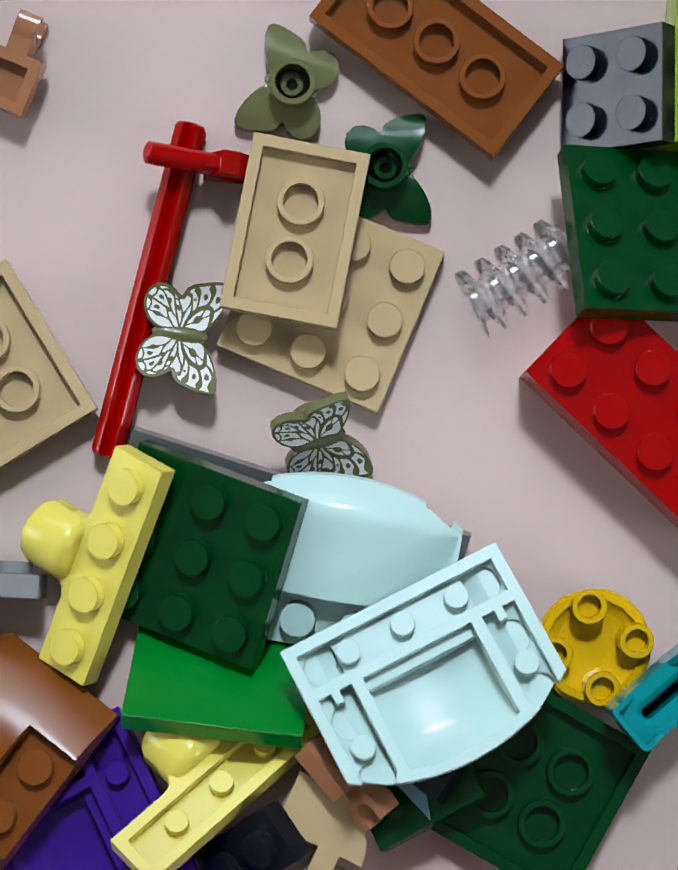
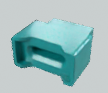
(649, 703)

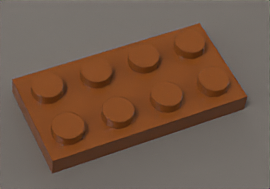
(448, 59)

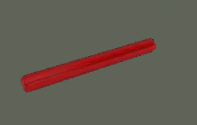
(153, 267)

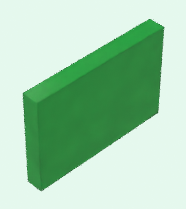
(204, 696)

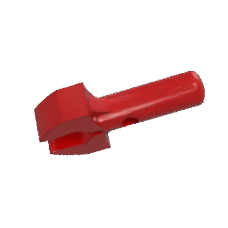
(217, 166)

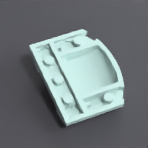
(355, 549)
(428, 674)

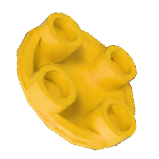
(599, 642)

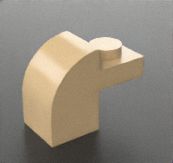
(324, 824)

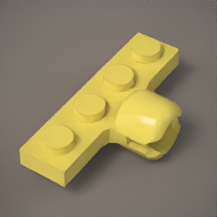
(95, 558)
(206, 790)

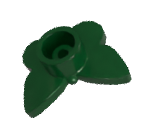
(389, 176)

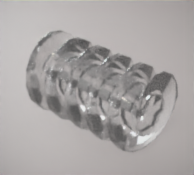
(515, 275)

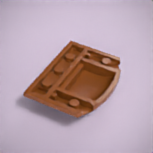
(45, 738)

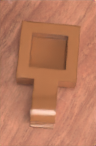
(18, 70)
(366, 803)

